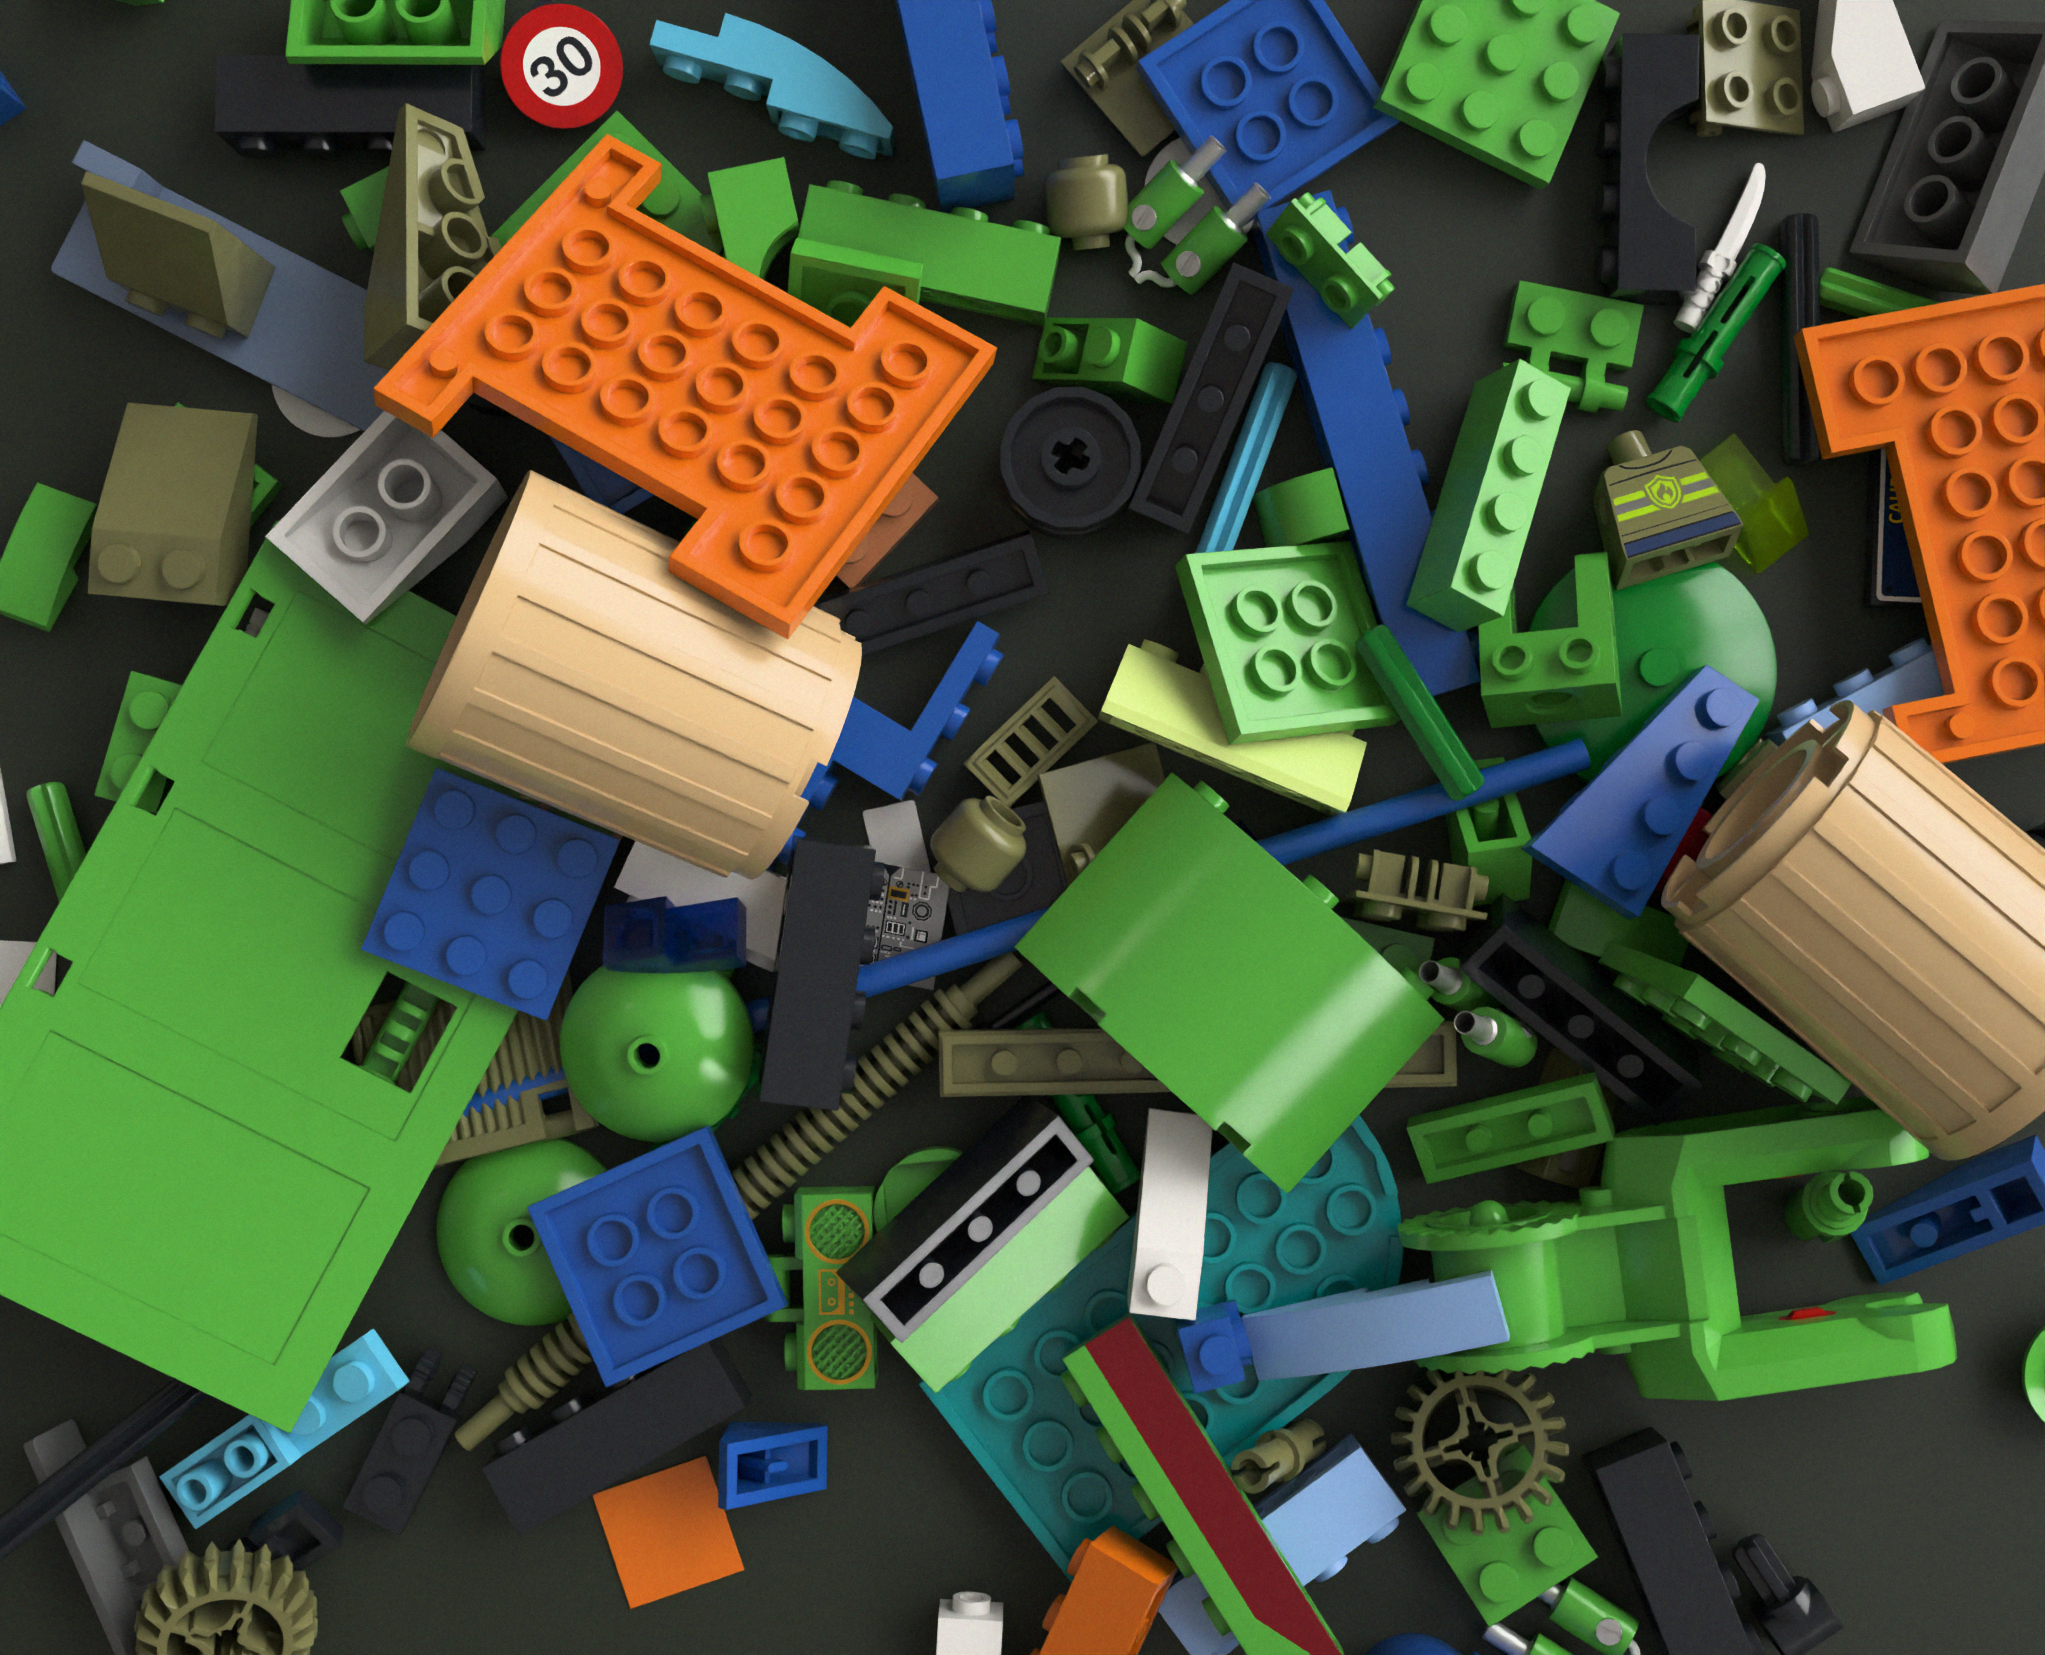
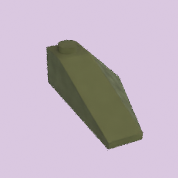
(426, 237)

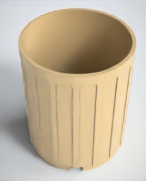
(631, 690)
(1882, 926)

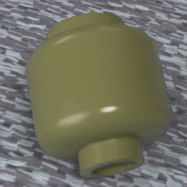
(1086, 200)
(978, 845)

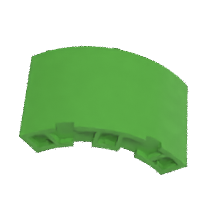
(1231, 980)

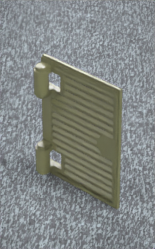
(525, 1049)

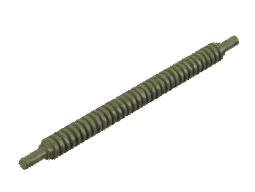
(566, 1350)

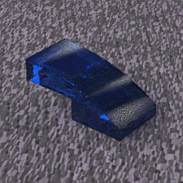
(672, 939)

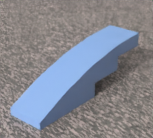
(1376, 1327)

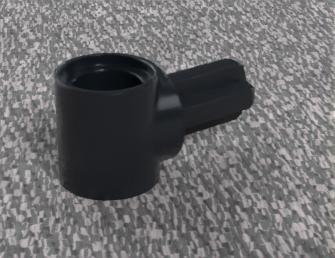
(1788, 1606)

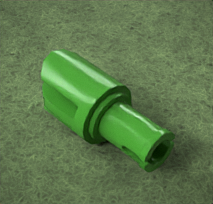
(1829, 1206)

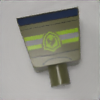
(1660, 512)

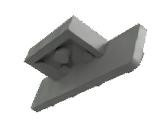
(114, 1532)

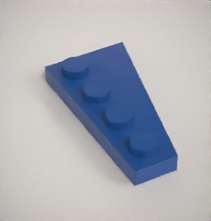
(1637, 809)

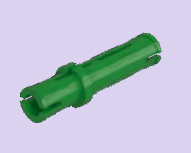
(1674, 390)
(1094, 1130)

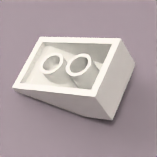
(387, 514)

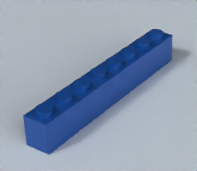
(1377, 475)

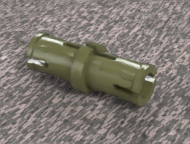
(1278, 1455)

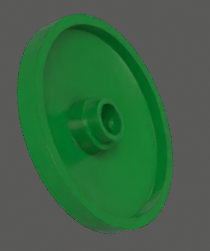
(1661, 638)

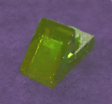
(1766, 508)

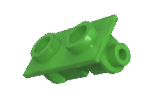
(1309, 240)

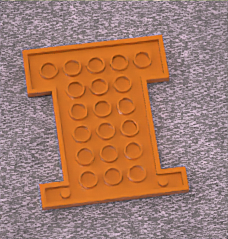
(697, 384)
(1963, 431)

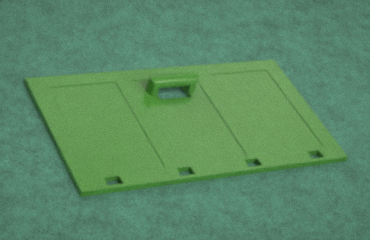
(180, 1111)

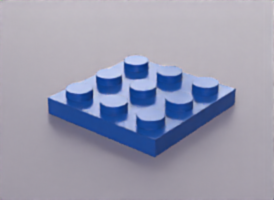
(1272, 88)
(490, 894)
(657, 1256)

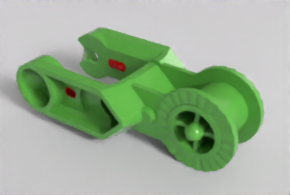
(1651, 1265)

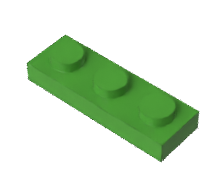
(1511, 1128)

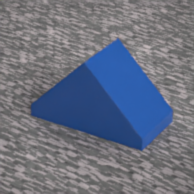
(770, 1461)

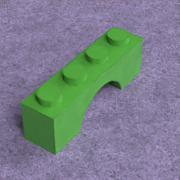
(752, 212)

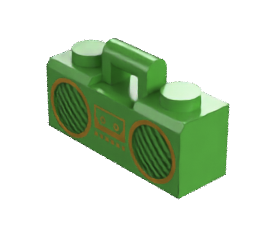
(834, 1331)

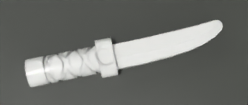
(1720, 264)

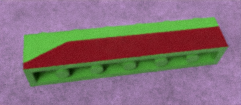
(1194, 1494)

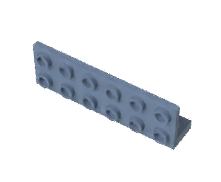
(306, 327)

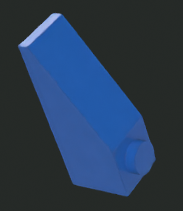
(1957, 1212)

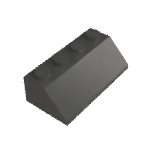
(1962, 160)

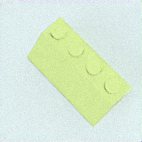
(1179, 712)

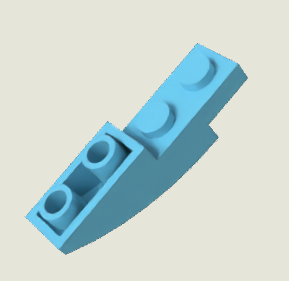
(802, 88)
(257, 1451)

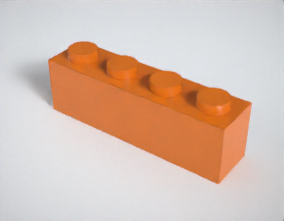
(1110, 1599)

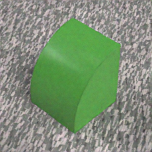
(1301, 510)

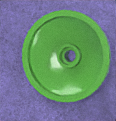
(701, 1041)
(479, 1223)

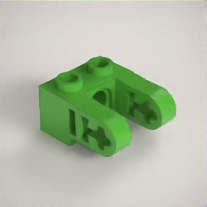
(1555, 671)

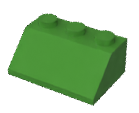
(394, 31)

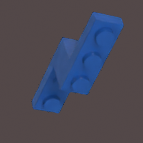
(890, 753)

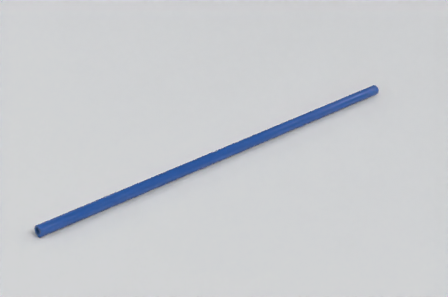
(1284, 847)

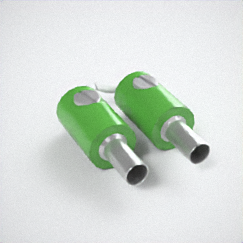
(1209, 242)
(1480, 1020)
(1579, 1613)

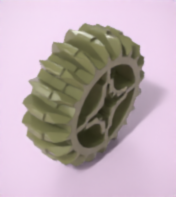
(1450, 1454)
(223, 1606)

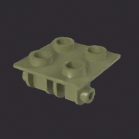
(1747, 67)
(1108, 74)
(1095, 800)
(1384, 902)

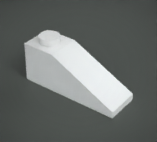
(1861, 62)
(1170, 1216)

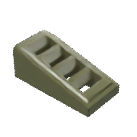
(987, 773)

